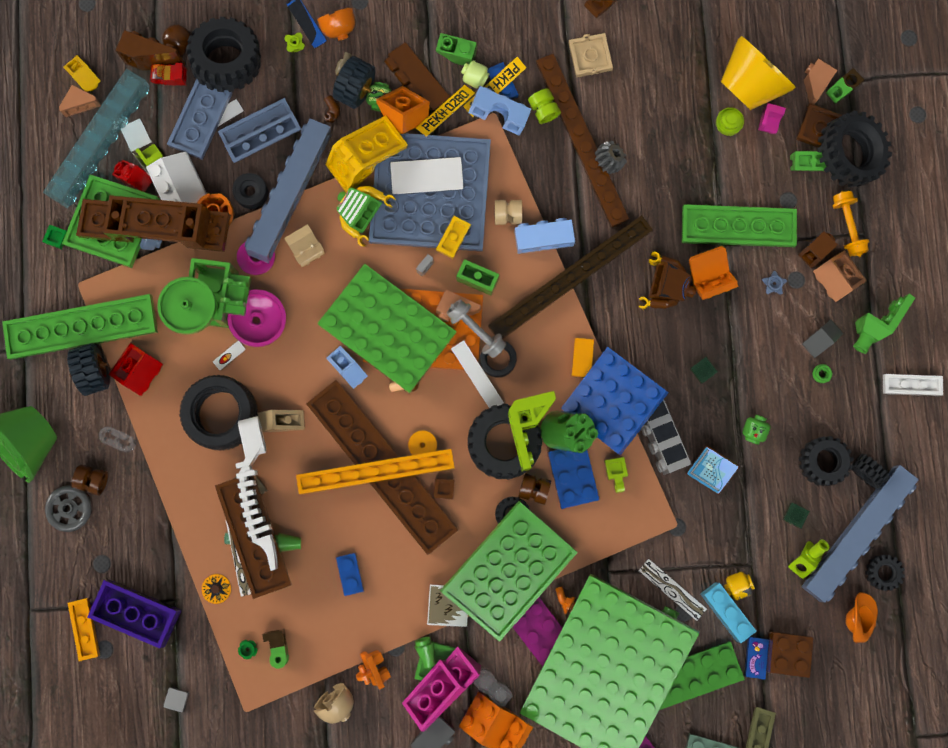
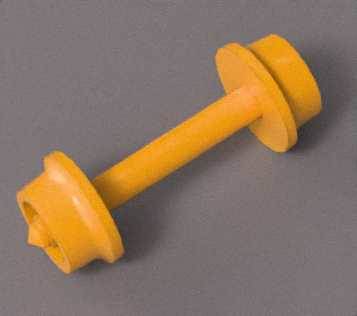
(844, 200)

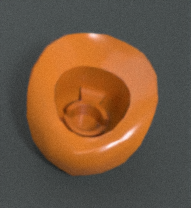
(862, 618)

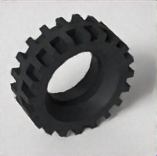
(872, 143)

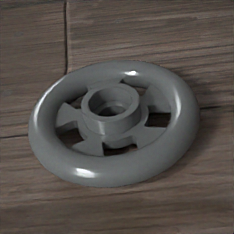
(73, 524)

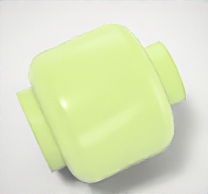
(475, 74)

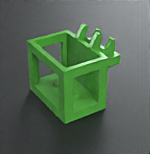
(227, 285)

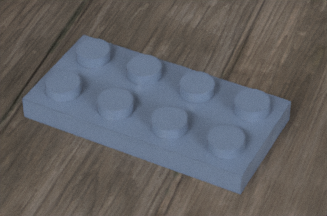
(199, 120)

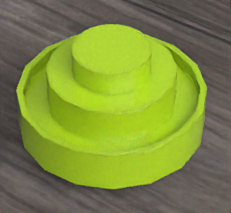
(729, 121)

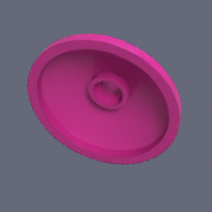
(271, 315)

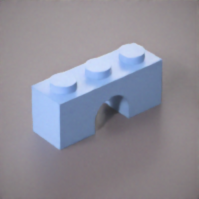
(514, 113)

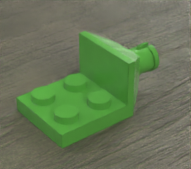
(873, 329)

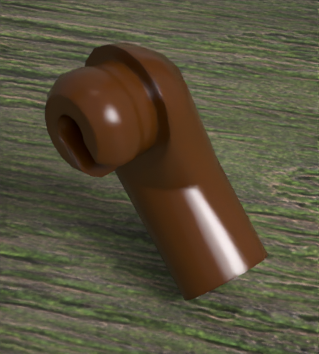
(333, 111)

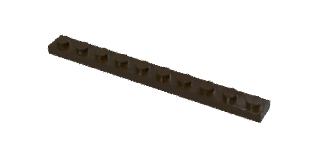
(571, 277)

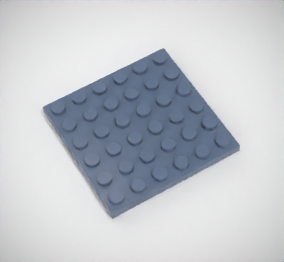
(424, 216)

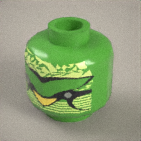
(378, 90)

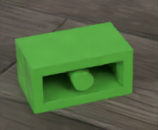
(477, 277)

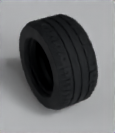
(193, 401)

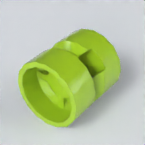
(543, 103)

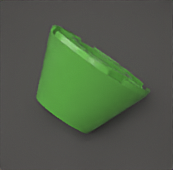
(25, 441)

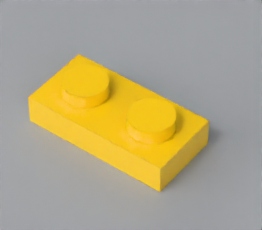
(453, 237)

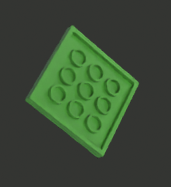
(115, 251)

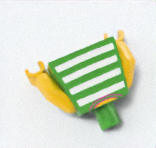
(359, 208)

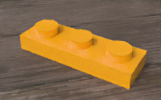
(83, 629)

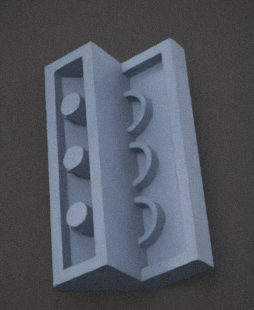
(259, 130)

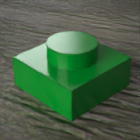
(54, 237)

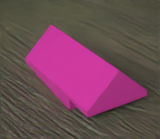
(441, 687)

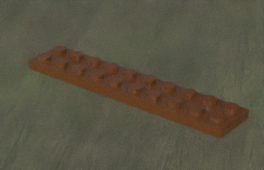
(366, 445)

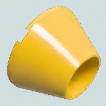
(754, 77)

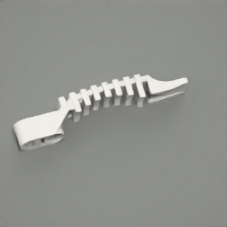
(253, 445)

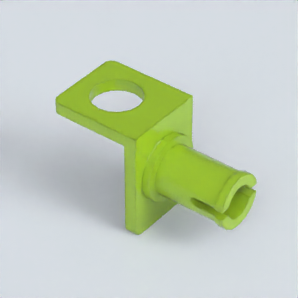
(809, 557)

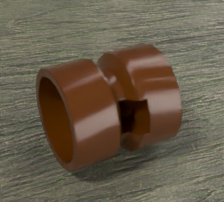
(86, 478)
(527, 489)

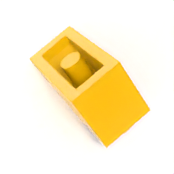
(82, 74)

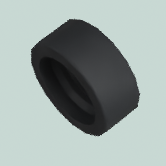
(499, 373)

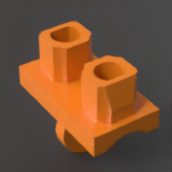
(377, 676)

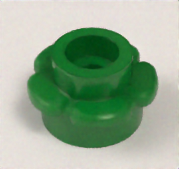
(247, 654)

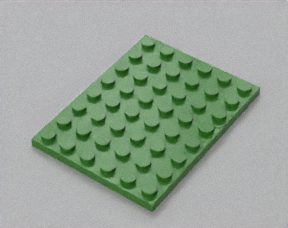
(609, 669)

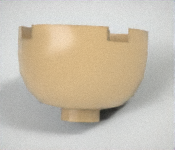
(336, 705)

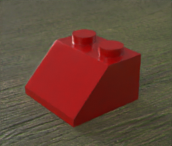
(135, 369)

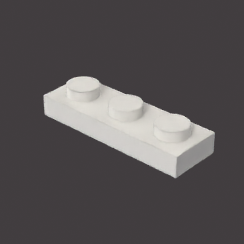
(912, 385)

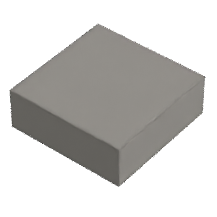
(425, 265)
(176, 699)

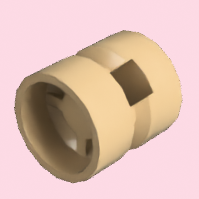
(508, 212)

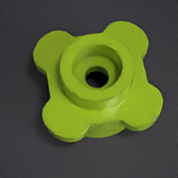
(294, 47)

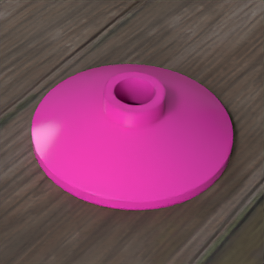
(251, 267)

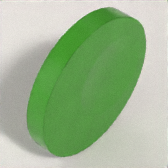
(186, 305)

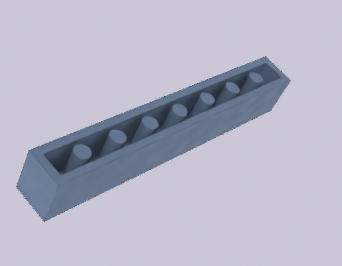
(288, 190)
(859, 534)

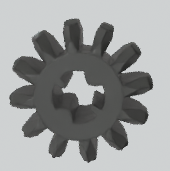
(610, 157)

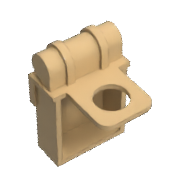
(304, 245)

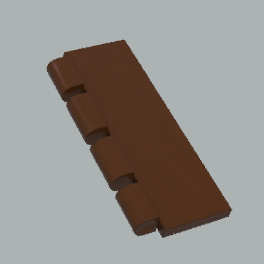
(414, 72)

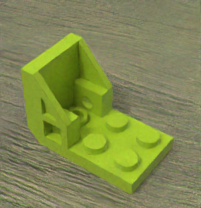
(534, 409)

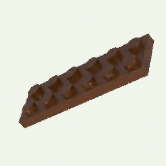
(252, 556)

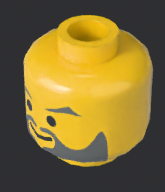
(739, 585)

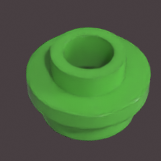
(826, 369)

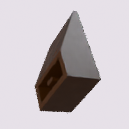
(145, 52)

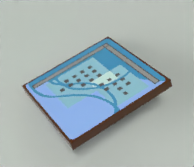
(712, 469)

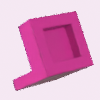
(771, 118)

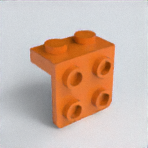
(712, 273)

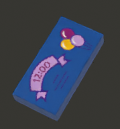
(756, 658)

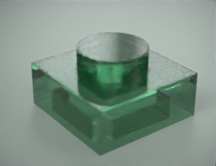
(703, 370)
(795, 515)

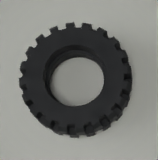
(218, 34)
(478, 449)

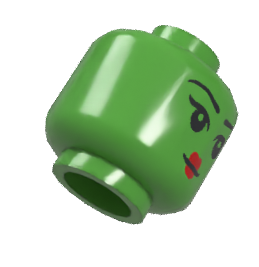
(756, 429)

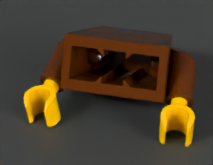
(669, 283)

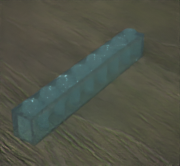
(96, 139)

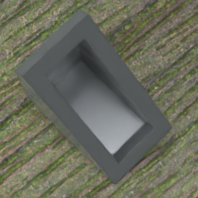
(822, 338)

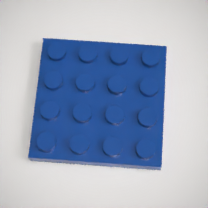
(616, 399)

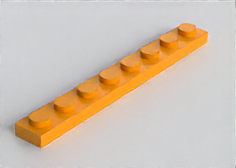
(375, 471)

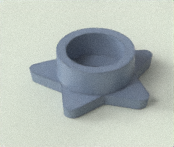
(774, 288)

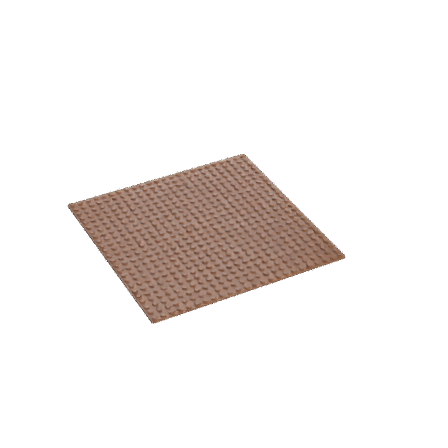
(320, 623)

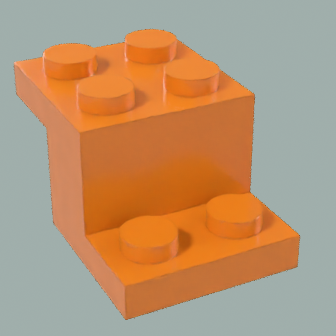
(494, 725)

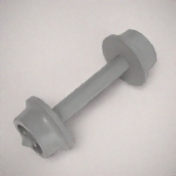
(493, 345)

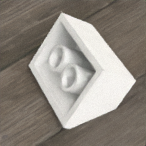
(176, 178)

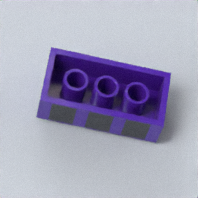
(134, 613)

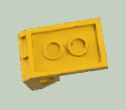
(358, 153)

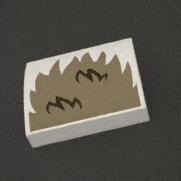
(443, 611)

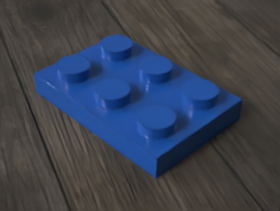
(573, 478)

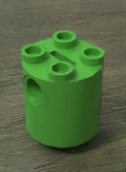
(568, 431)

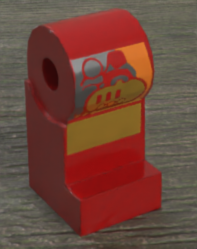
(169, 74)

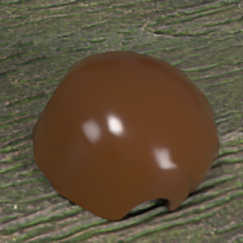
(176, 36)

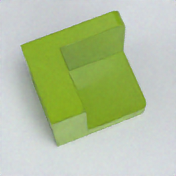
(150, 154)

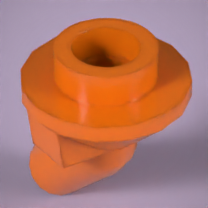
(567, 603)

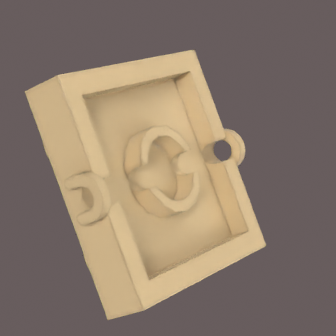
(590, 55)

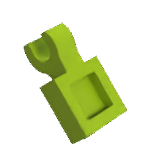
(616, 470)

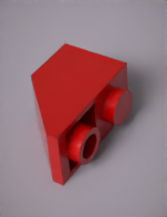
(132, 175)

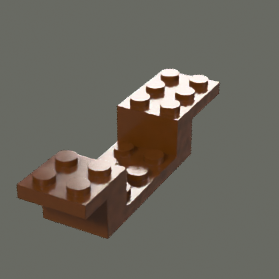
(164, 220)

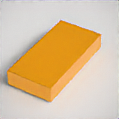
(582, 357)

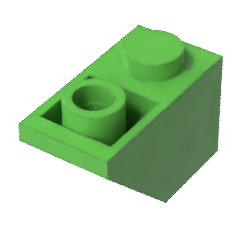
(456, 49)

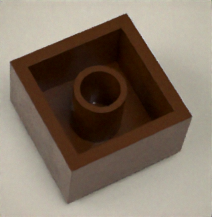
(789, 654)

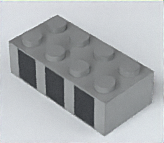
(665, 441)

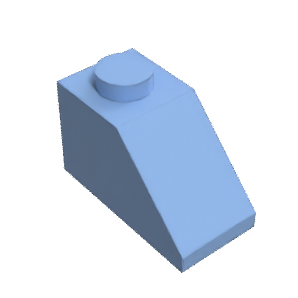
(347, 367)

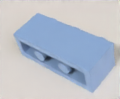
(544, 235)

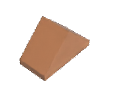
(77, 102)

